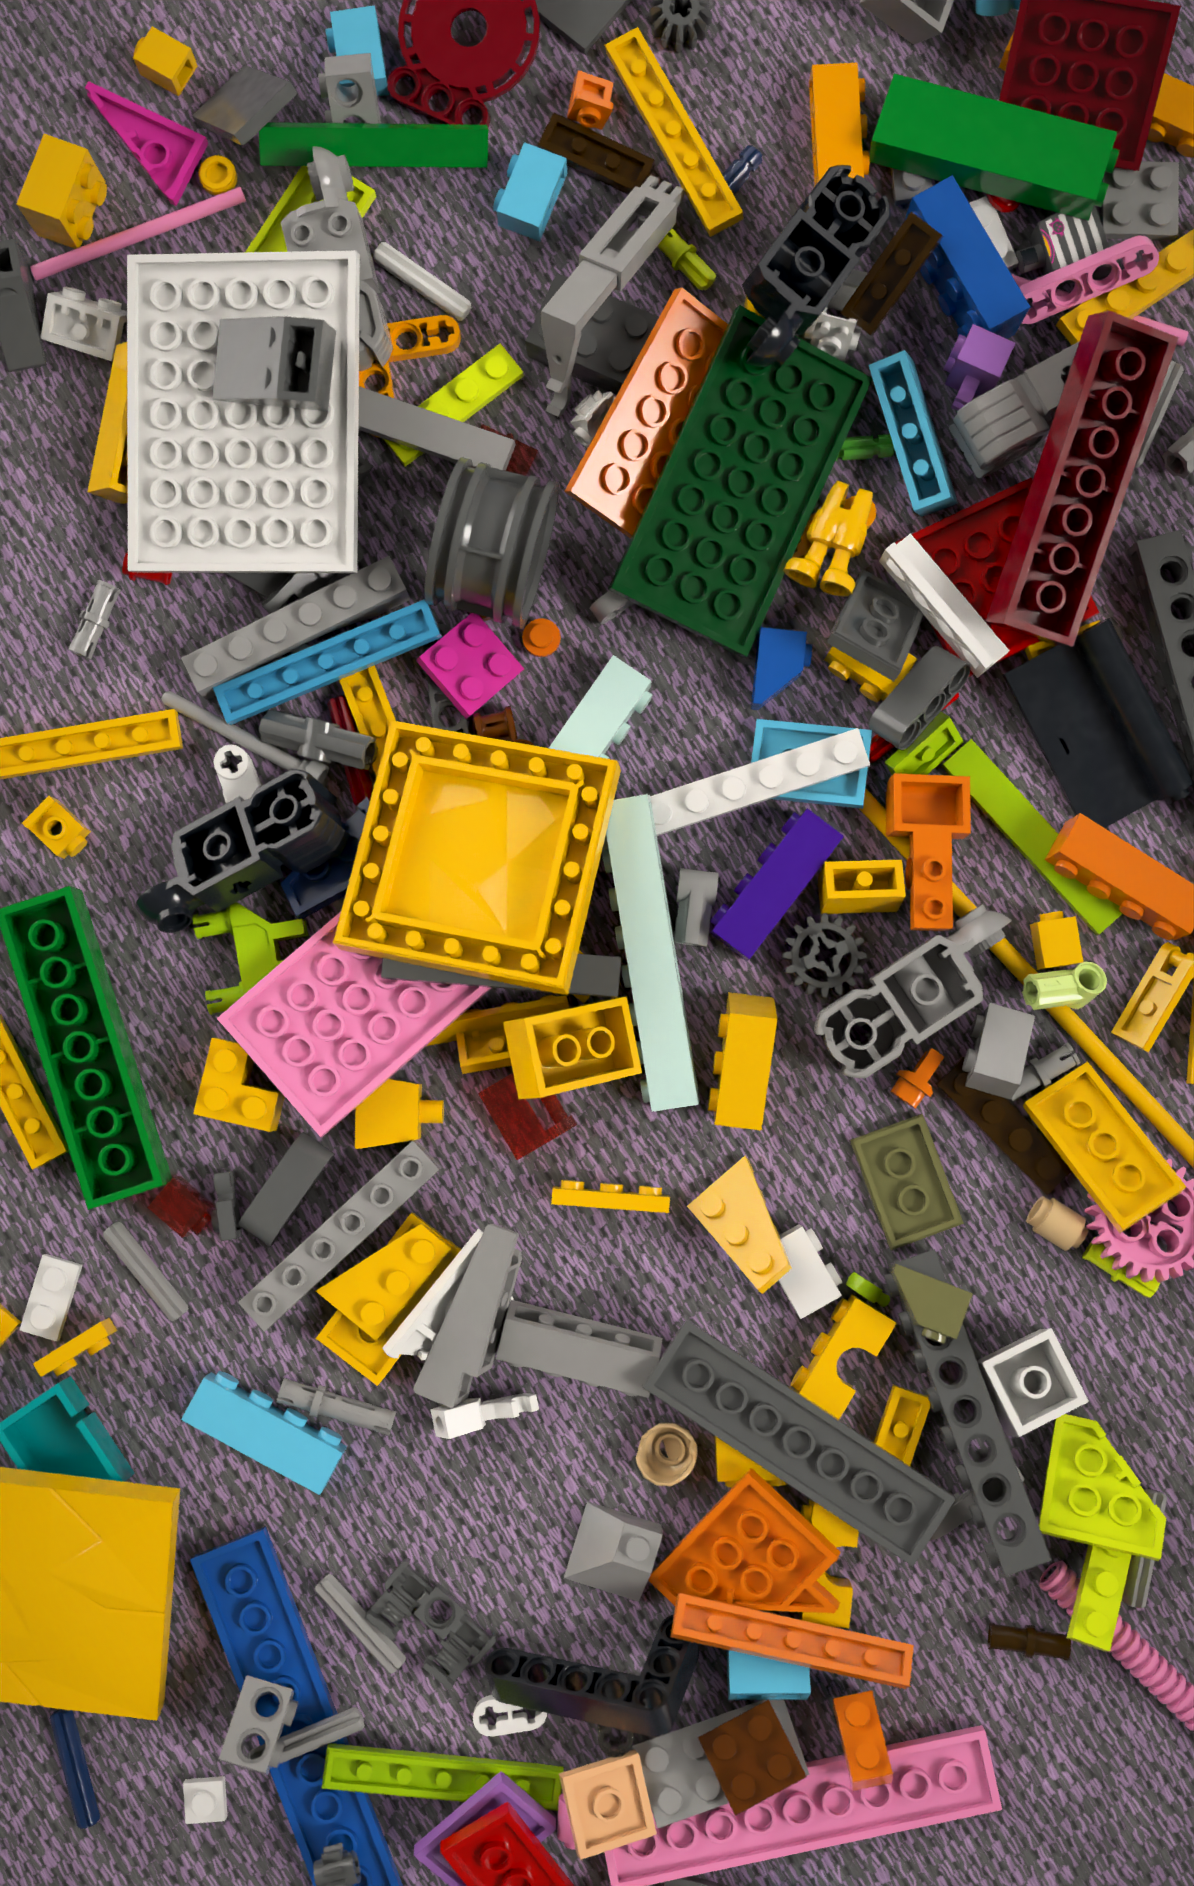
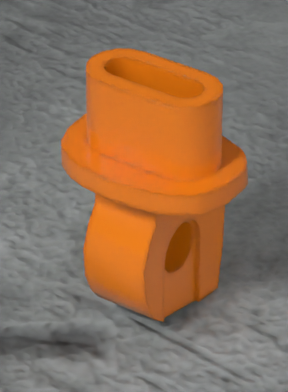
(914, 1084)

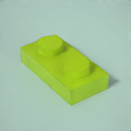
(928, 750)

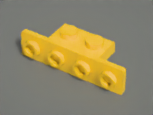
(482, 1032)

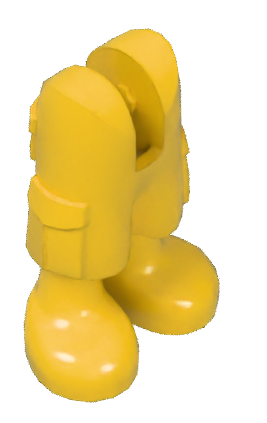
(835, 529)

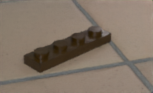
(1007, 1130)

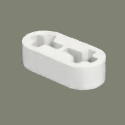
(506, 1723)

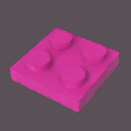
(470, 664)

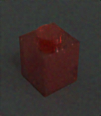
(182, 1207)

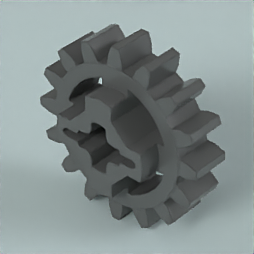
(817, 938)

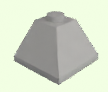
(614, 1551)

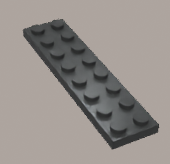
(799, 1442)

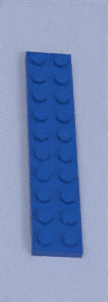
(269, 1642)

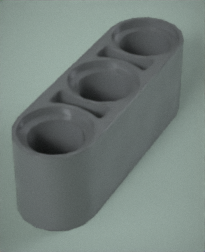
(919, 697)
(285, 1188)

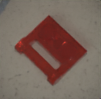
(518, 1120)

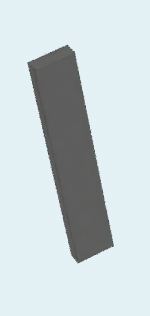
(591, 976)

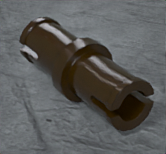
(1029, 1641)

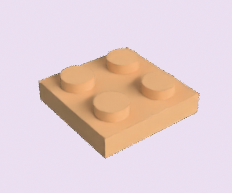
(607, 1804)

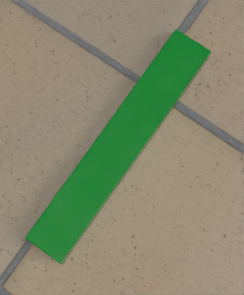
(376, 144)

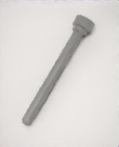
(242, 737)

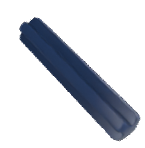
(75, 1768)

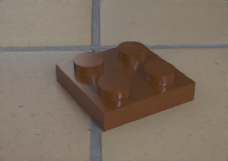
(752, 1757)

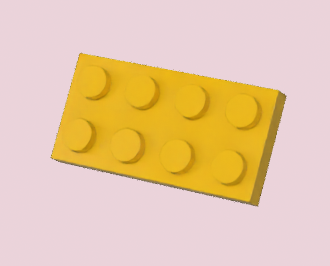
(1104, 1147)
(358, 1347)

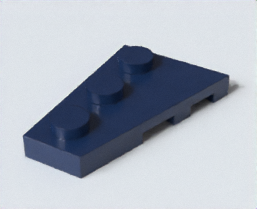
(329, 881)

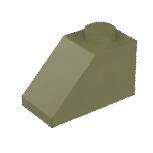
(932, 1303)

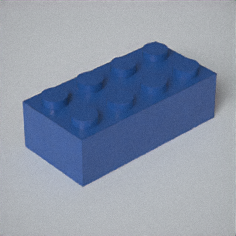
(966, 265)

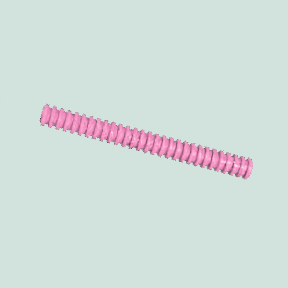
(1130, 1649)

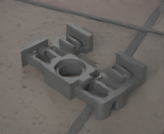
(465, 1635)

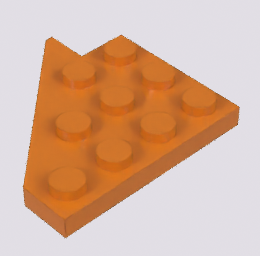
(751, 1555)

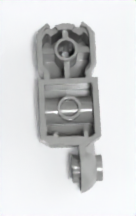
(338, 226)
(1012, 416)
(910, 996)

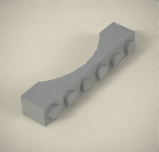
(324, 611)

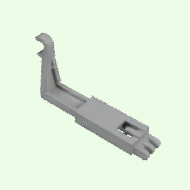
(603, 266)

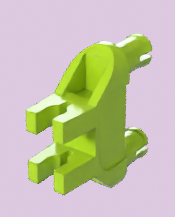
(255, 947)

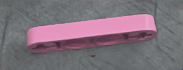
(1081, 274)

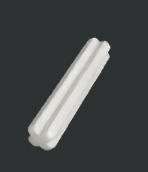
(422, 281)

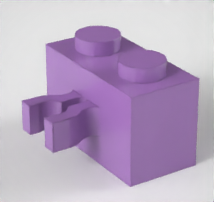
(976, 364)

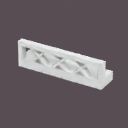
(943, 605)

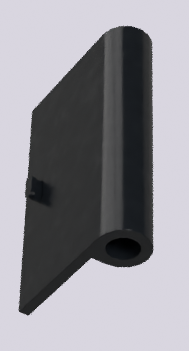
(1104, 716)

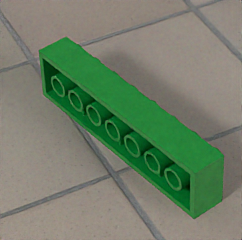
(84, 1047)

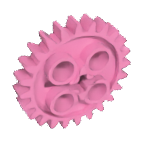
(1141, 1249)

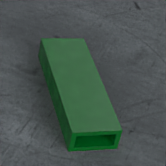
(994, 147)

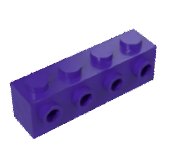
(776, 884)

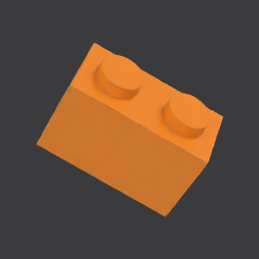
(862, 1740)

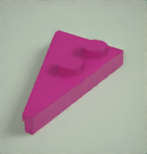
(159, 144)

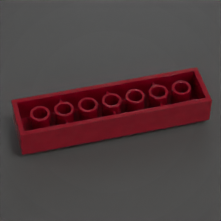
(1082, 478)

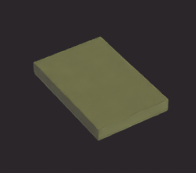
(906, 1181)

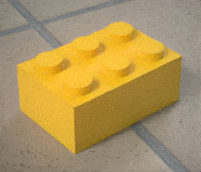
(572, 1048)

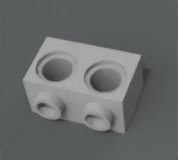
(351, 101)
(248, 1722)

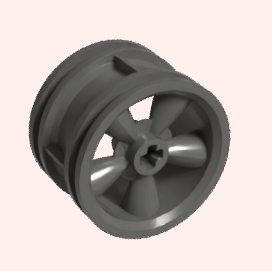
(490, 542)

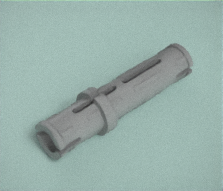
(335, 1406)

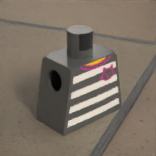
(1063, 241)

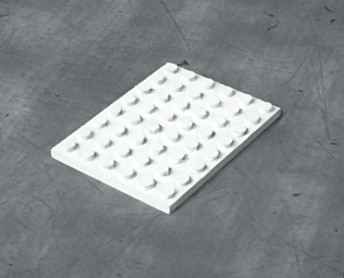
(233, 479)

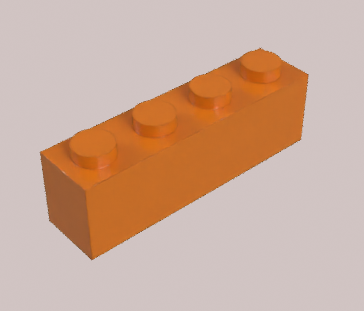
(1124, 876)

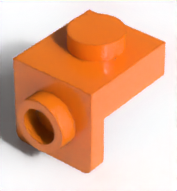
(590, 100)

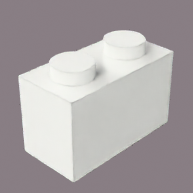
(809, 1281)

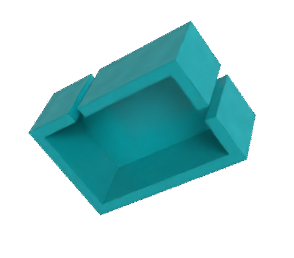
(60, 1437)

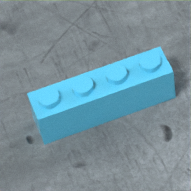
(913, 433)
(265, 1432)

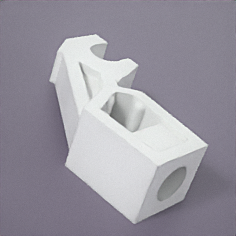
(473, 1413)

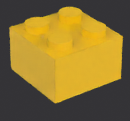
(62, 192)

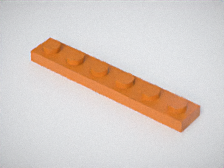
(792, 1641)

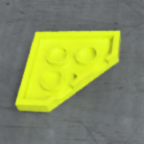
(1096, 1495)

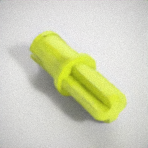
(685, 258)
(1093, 1254)

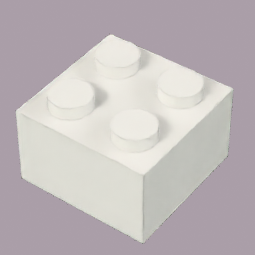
(1031, 1382)

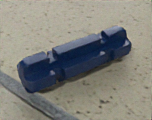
(739, 169)

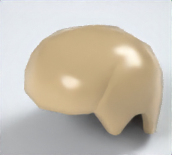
(680, 1450)

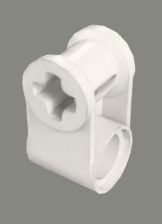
(240, 783)

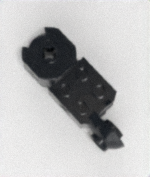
(811, 261)
(243, 847)

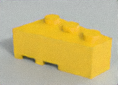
(744, 1061)

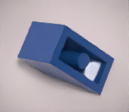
(778, 662)

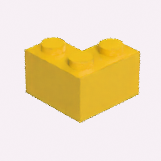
(227, 1092)

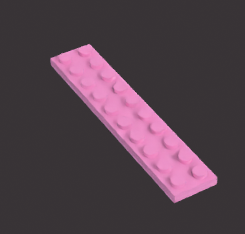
(931, 1784)

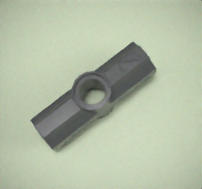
(318, 739)

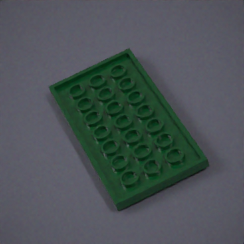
(739, 487)

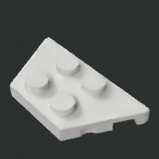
(422, 1325)

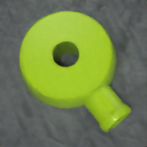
(867, 1289)

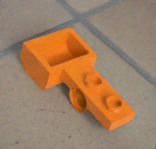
(932, 814)

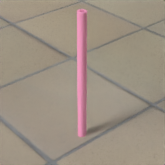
(138, 233)

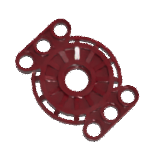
(459, 69)

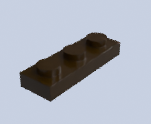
(596, 154)
(892, 273)

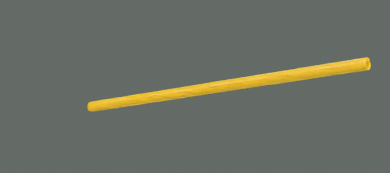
(1063, 1015)

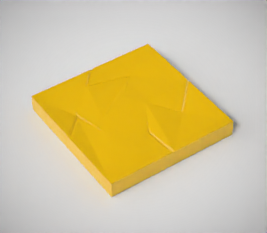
(478, 856)
(85, 1592)

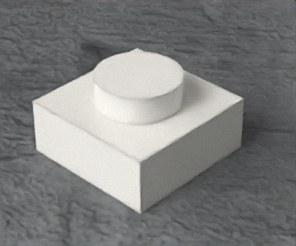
(205, 1800)

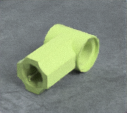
(1064, 987)

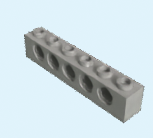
(340, 1235)

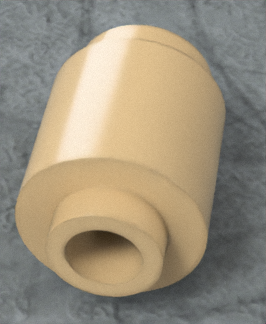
(1057, 1223)

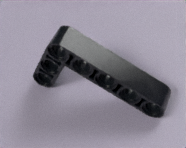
(596, 1694)

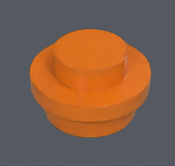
(541, 637)

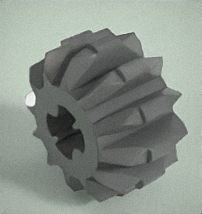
(680, 21)

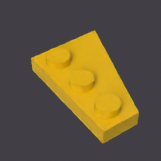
(741, 1224)
(385, 1281)

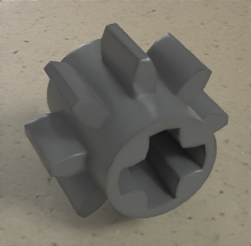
(337, 1867)

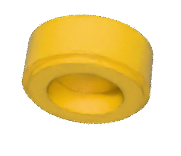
(217, 175)

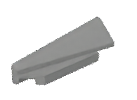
(474, 1320)

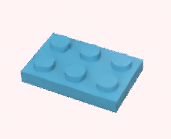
(780, 736)

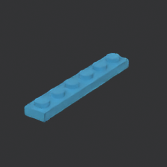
(327, 662)

